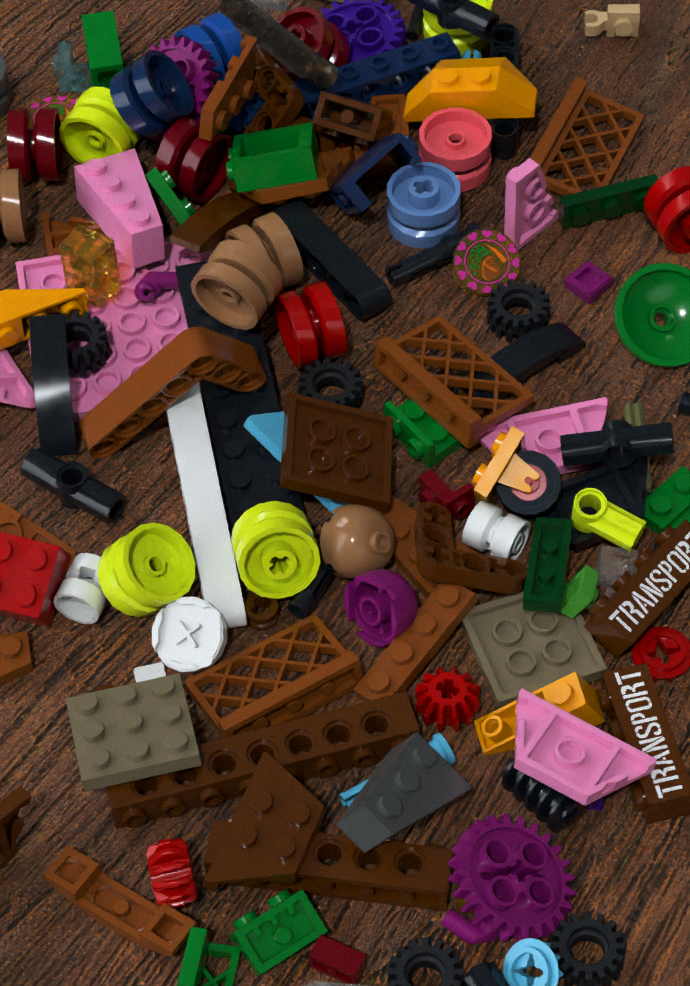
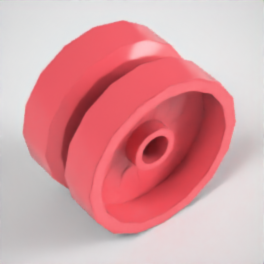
(459, 142)

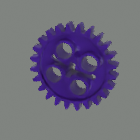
(368, 26)

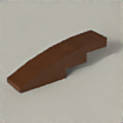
(210, 223)

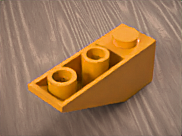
(20, 304)
(569, 693)

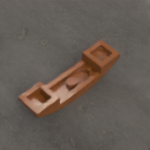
(117, 906)

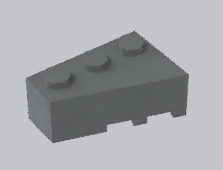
(400, 793)

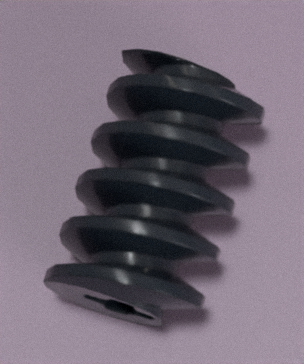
(547, 803)

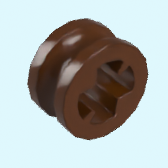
(259, 621)

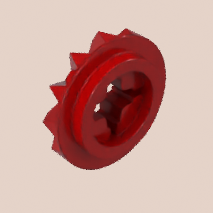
(671, 643)

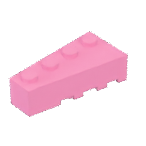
(122, 205)

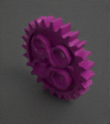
(196, 67)
(520, 869)

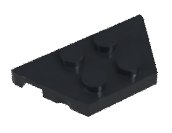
(621, 487)

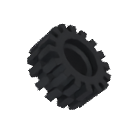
(517, 296)
(95, 351)
(332, 375)
(592, 931)
(425, 956)

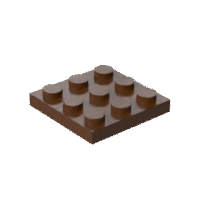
(336, 452)

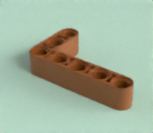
(164, 380)

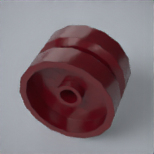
(318, 33)
(35, 145)
(192, 162)

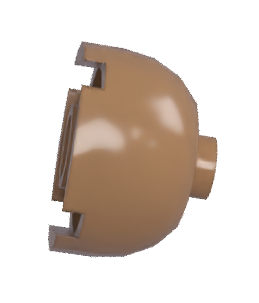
(356, 540)

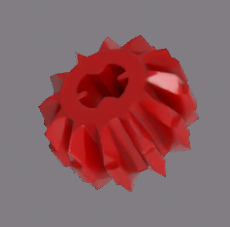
(447, 699)
(171, 872)

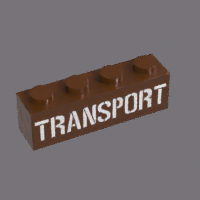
(643, 594)
(640, 721)

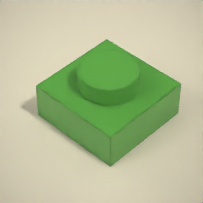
(580, 592)

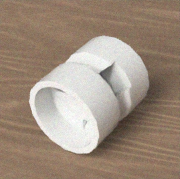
(493, 531)
(81, 594)

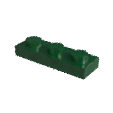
(604, 202)
(548, 565)

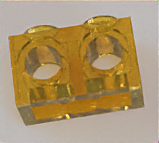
(90, 264)

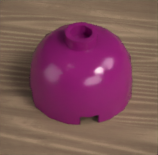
(381, 605)

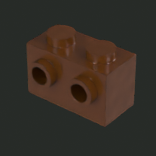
(352, 116)

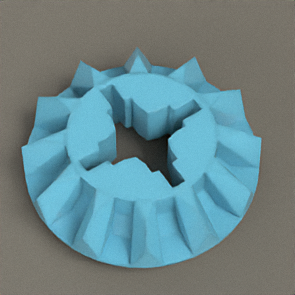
(531, 953)

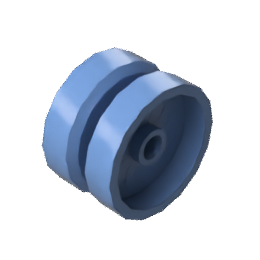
(423, 204)

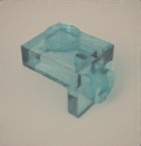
(70, 76)

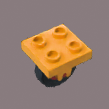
(523, 480)

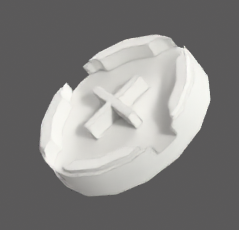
(189, 634)

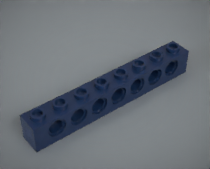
(380, 74)

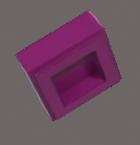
(588, 282)

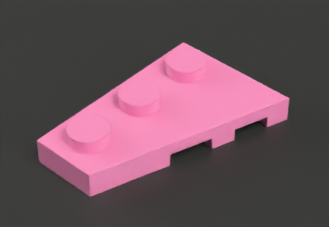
(527, 203)

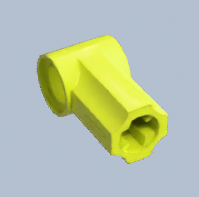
(610, 521)

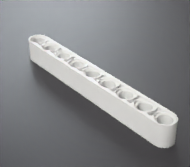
(205, 508)

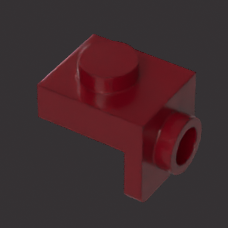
(459, 502)

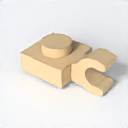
(618, 21)

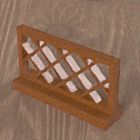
(562, 127)
(431, 390)
(288, 699)

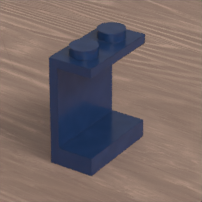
(345, 190)

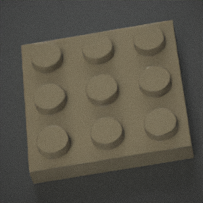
(528, 647)
(132, 732)

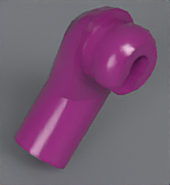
(153, 284)
(466, 930)

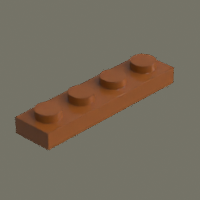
(416, 646)

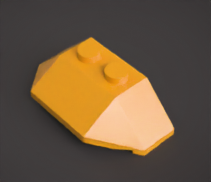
(479, 84)

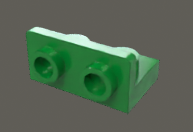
(420, 433)
(278, 931)

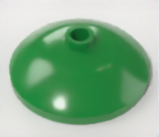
(653, 291)

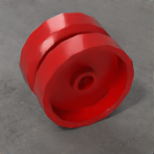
(669, 209)
(310, 324)

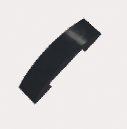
(530, 354)
(52, 384)

